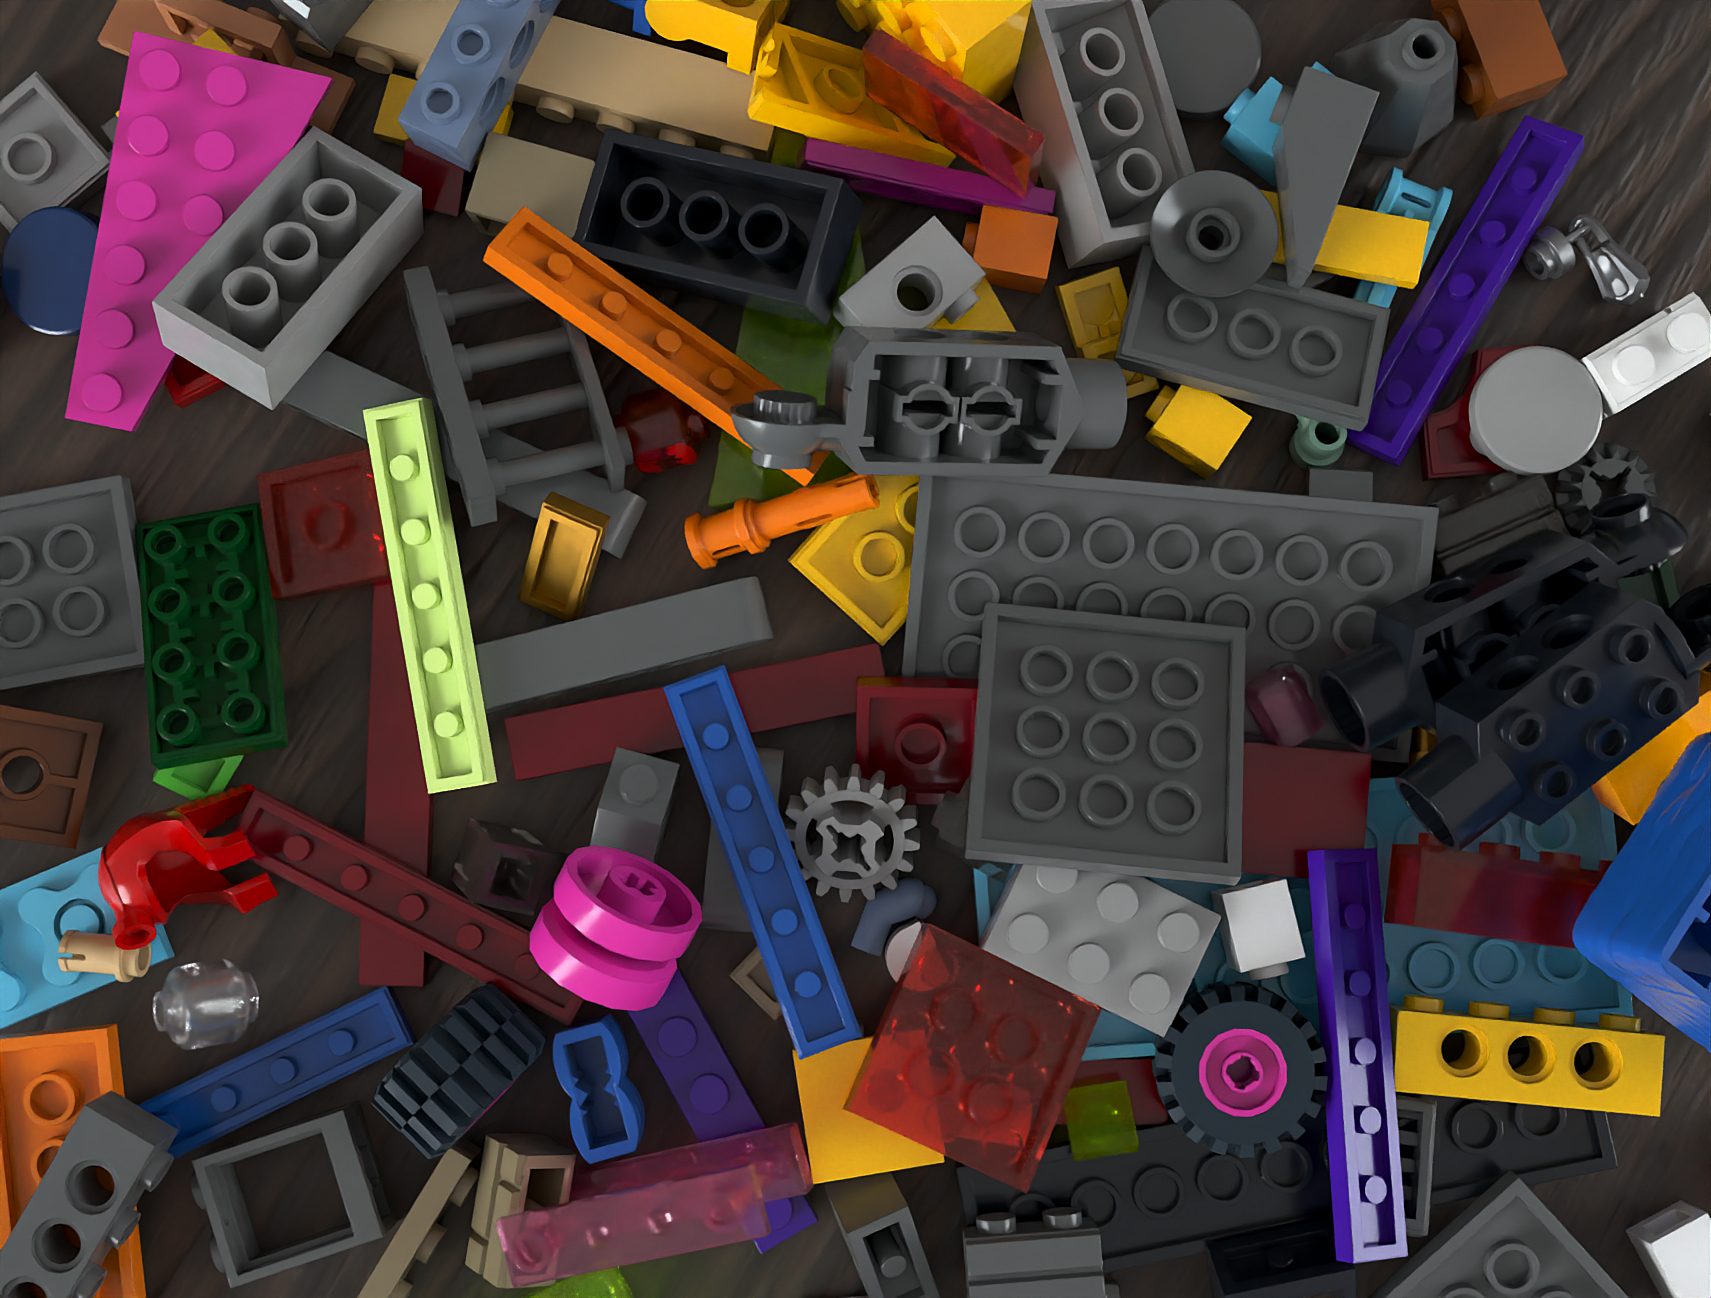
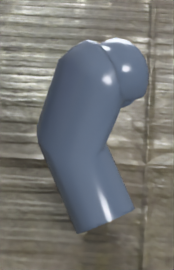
(890, 907)

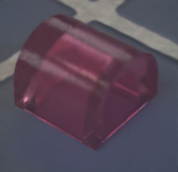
(1283, 706)

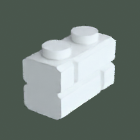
(1651, 354)

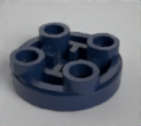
(49, 268)

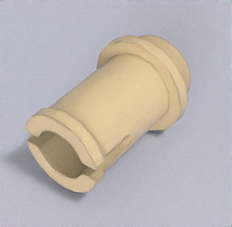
(100, 955)

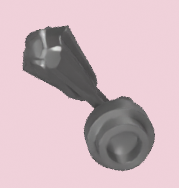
(1618, 274)

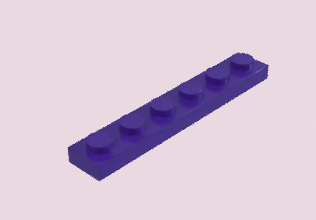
(1465, 285)
(1358, 1055)
(710, 1088)

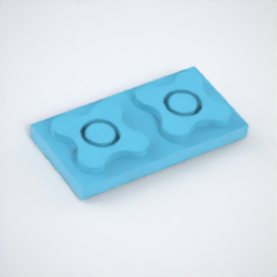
(31, 927)

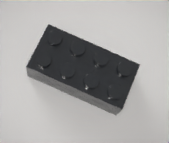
(719, 225)

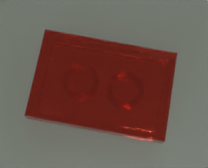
(952, 113)

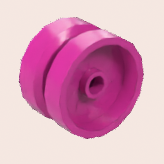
(614, 928)

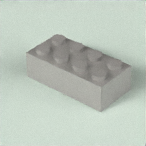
(290, 267)

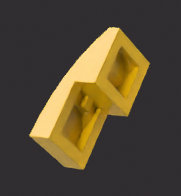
(1094, 319)

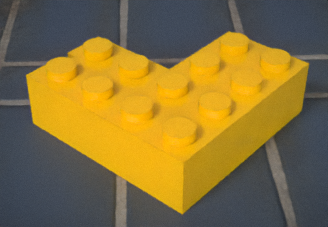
(966, 38)

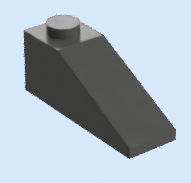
(1312, 158)

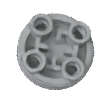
(1535, 411)

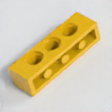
(1621, 1080)

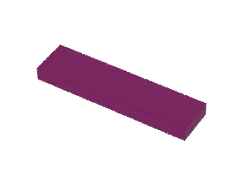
(916, 180)

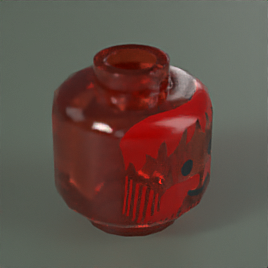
(662, 430)

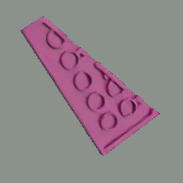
(185, 154)

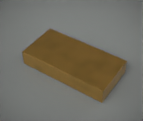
(563, 557)

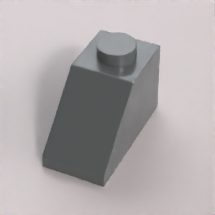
(636, 804)
(881, 1237)

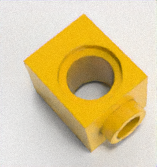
(1195, 427)

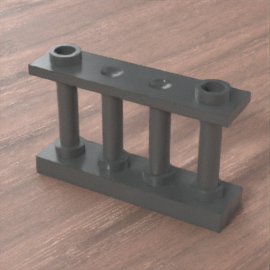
(469, 421)

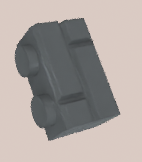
(1034, 1258)

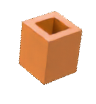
(1012, 247)

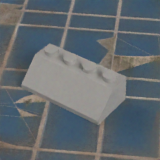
(1107, 122)

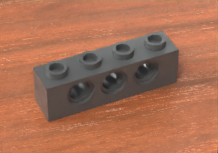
(134, 1151)

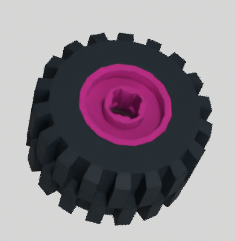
(1239, 1068)
(459, 1070)

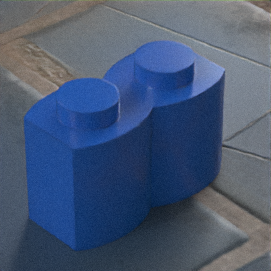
(605, 1104)

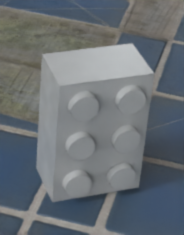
(1103, 938)

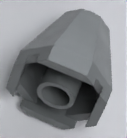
(1417, 78)

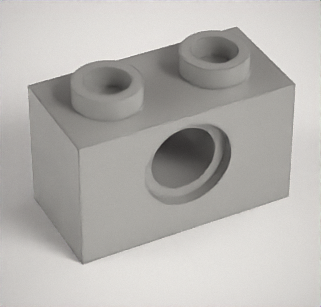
(927, 261)

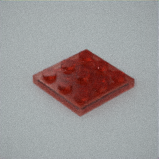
(973, 1057)

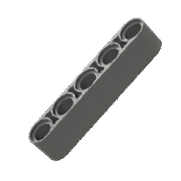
(622, 643)

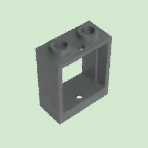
(357, 1174)

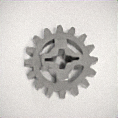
(852, 807)

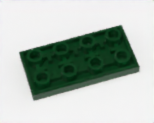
(209, 637)

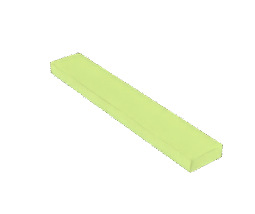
(429, 595)

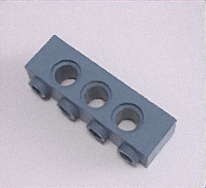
(473, 75)

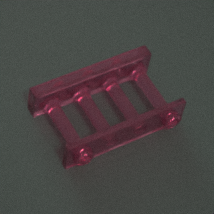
(658, 1206)

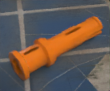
(755, 524)

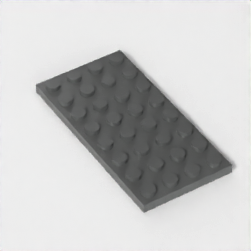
(1280, 564)

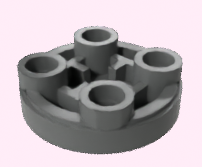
(1206, 54)

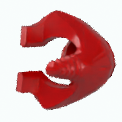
(167, 862)

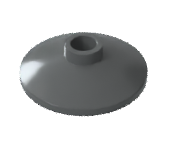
(1231, 212)

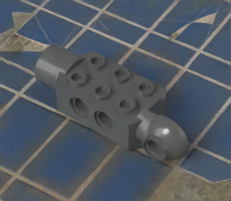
(941, 405)

